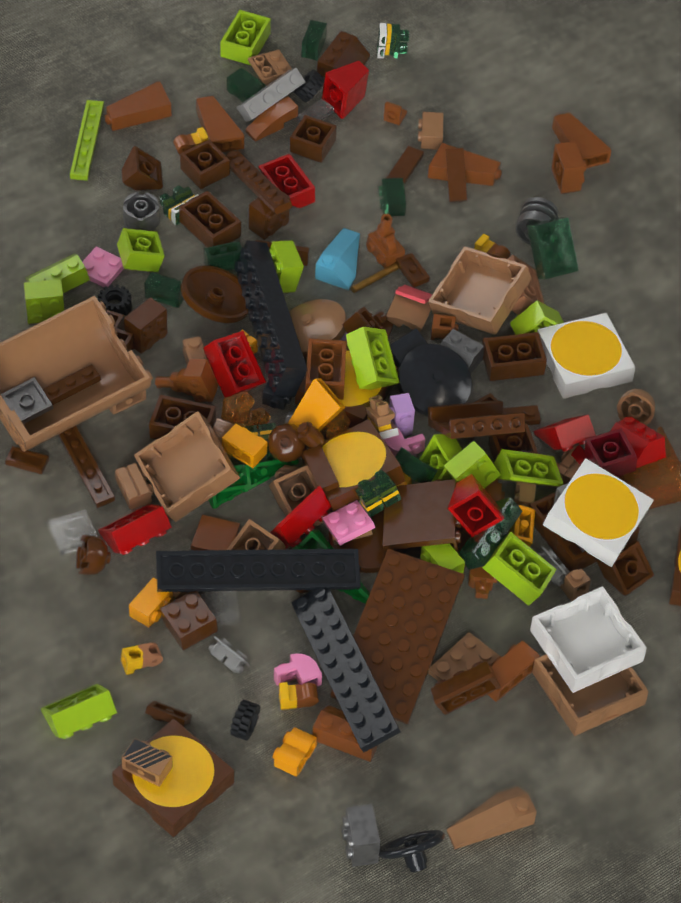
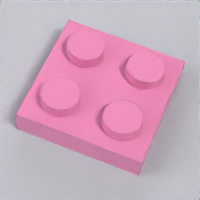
(102, 267)
(348, 522)

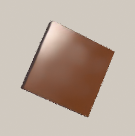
(214, 534)

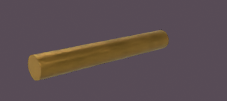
(377, 276)

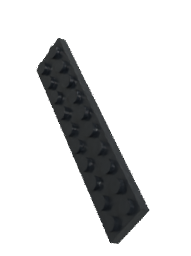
(257, 570)
(345, 668)

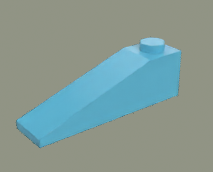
(339, 260)

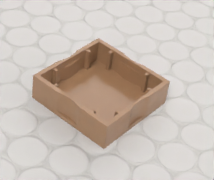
(480, 290)
(187, 466)
(593, 703)

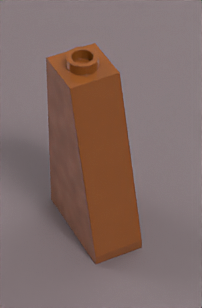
(139, 108)
(218, 125)
(570, 129)
(477, 168)

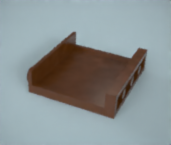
(474, 420)
(421, 517)

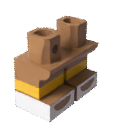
(381, 417)

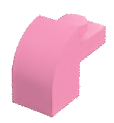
(413, 444)
(301, 668)

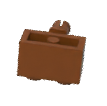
(384, 244)
(193, 380)

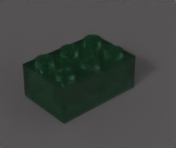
(552, 248)

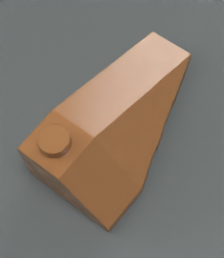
(496, 816)

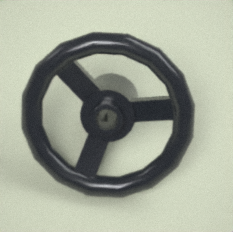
(413, 848)

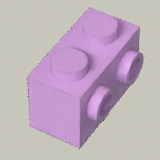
(404, 413)

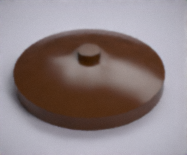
(214, 294)
(369, 547)

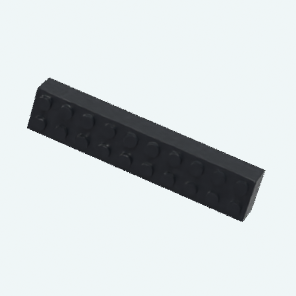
(270, 319)

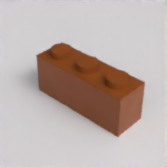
(512, 668)

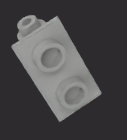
(561, 572)
(235, 659)

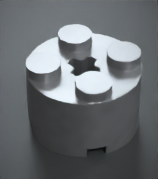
(141, 212)

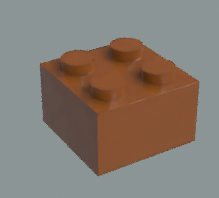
(568, 167)

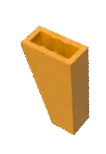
(317, 406)

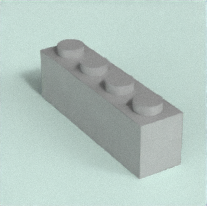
(270, 94)

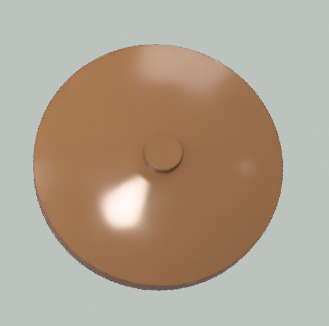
(318, 321)

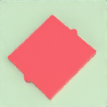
(413, 293)

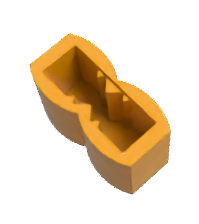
(295, 751)

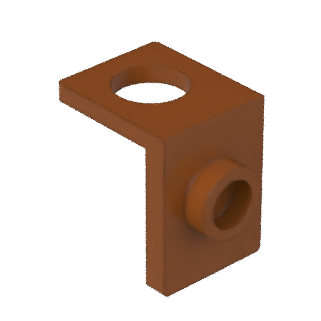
(394, 113)

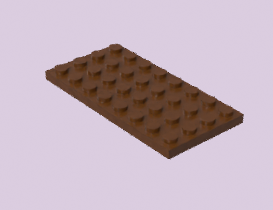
(405, 626)

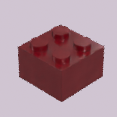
(611, 452)

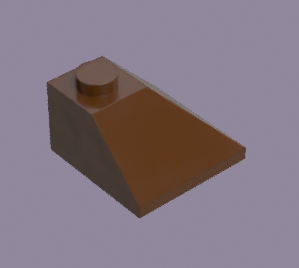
(142, 171)
(629, 569)

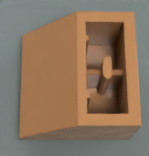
(269, 65)

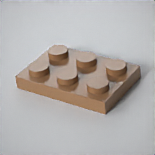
(462, 657)

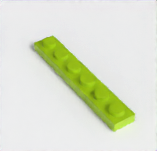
(87, 140)

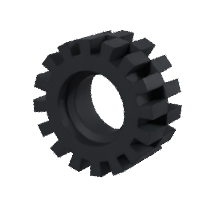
(312, 85)
(116, 293)
(245, 720)

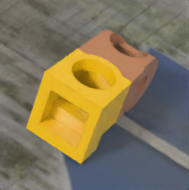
(140, 657)

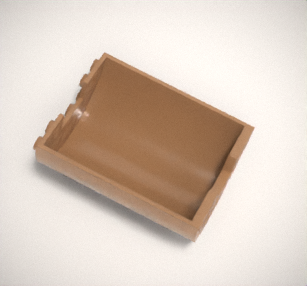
(59, 349)

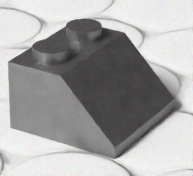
(465, 347)

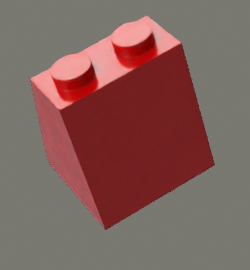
(345, 87)
(474, 506)

